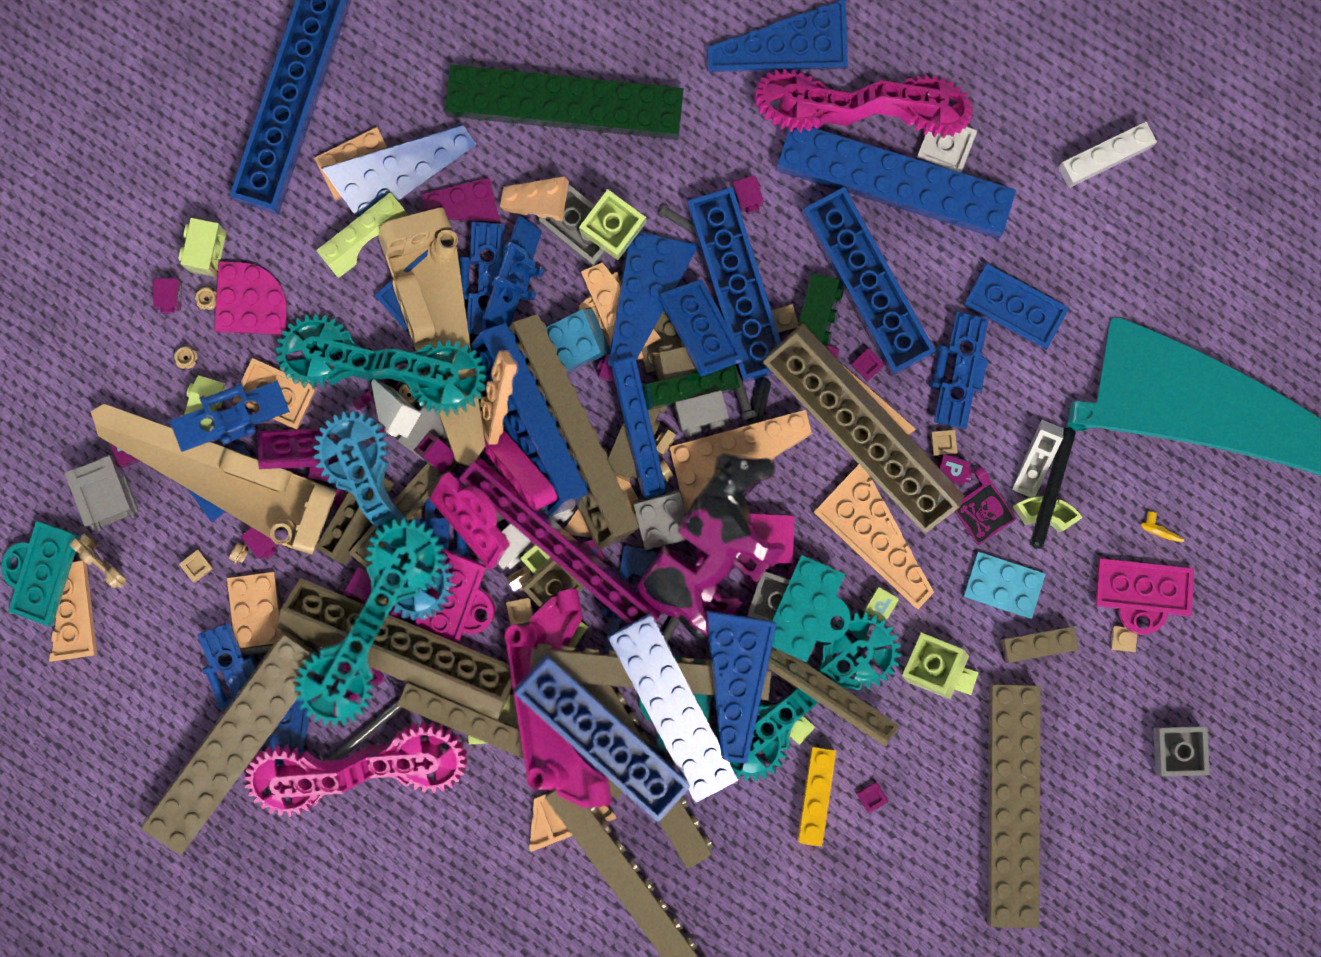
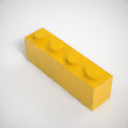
(816, 796)

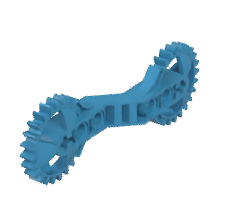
(380, 509)

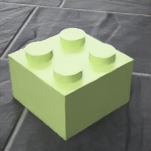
(612, 224)
(202, 247)
(935, 666)

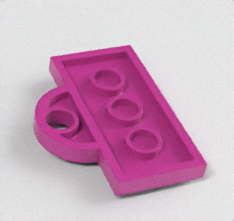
(472, 517)
(1144, 591)
(460, 614)

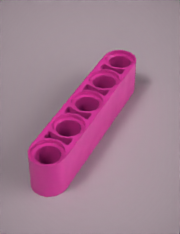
(520, 472)

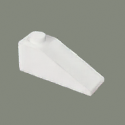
(394, 410)
(1038, 458)

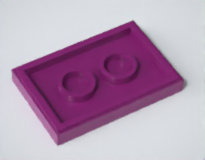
(288, 448)

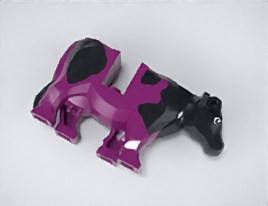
(723, 532)

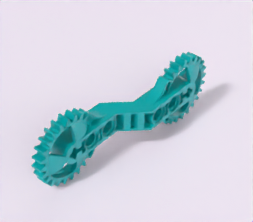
(381, 364)
(369, 622)
(801, 703)

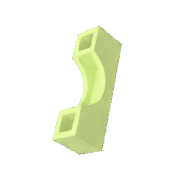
(342, 249)

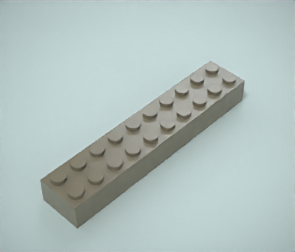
(864, 429)
(605, 505)
(401, 649)
(229, 745)
(1013, 806)

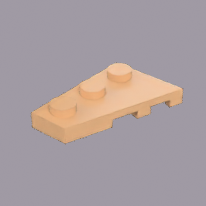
(539, 198)

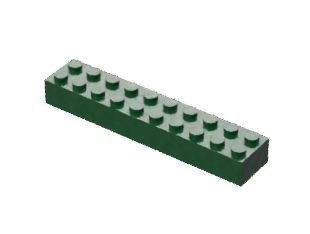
(564, 102)

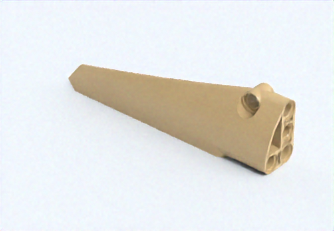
(434, 307)
(225, 478)

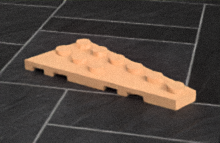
(696, 459)
(866, 525)

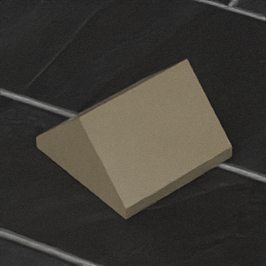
(549, 582)

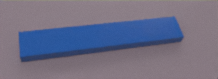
(638, 427)

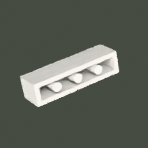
(1107, 154)
(521, 543)

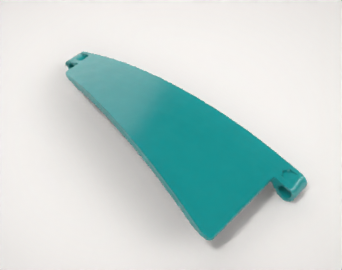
(1185, 396)

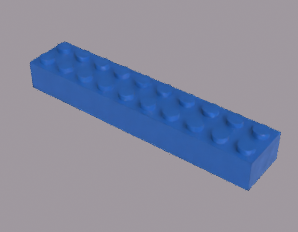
(288, 103)
(897, 180)

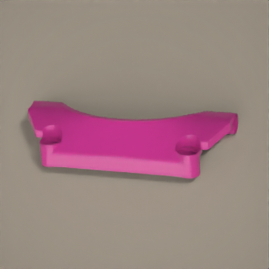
(544, 748)

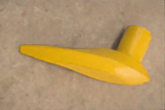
(1157, 530)

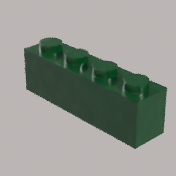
(820, 306)
(681, 388)

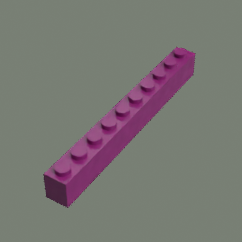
(558, 544)

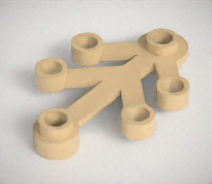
(86, 547)

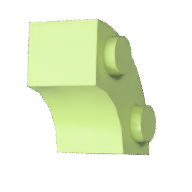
(201, 387)
(1062, 518)

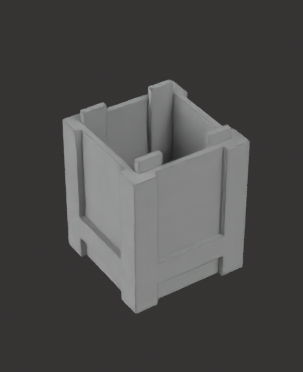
(102, 493)

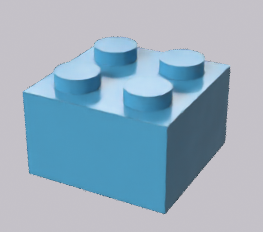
(578, 339)

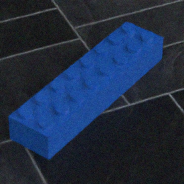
(735, 279)
(868, 281)
(531, 423)
(601, 737)

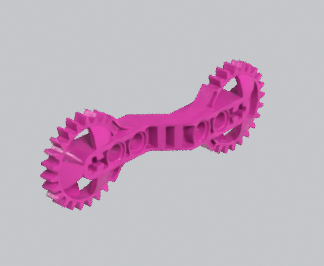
(914, 101)
(309, 779)

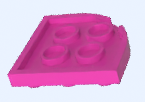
(249, 300)

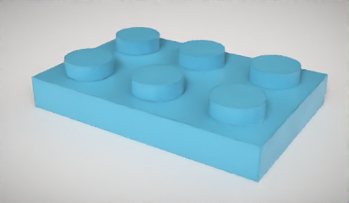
(1004, 585)

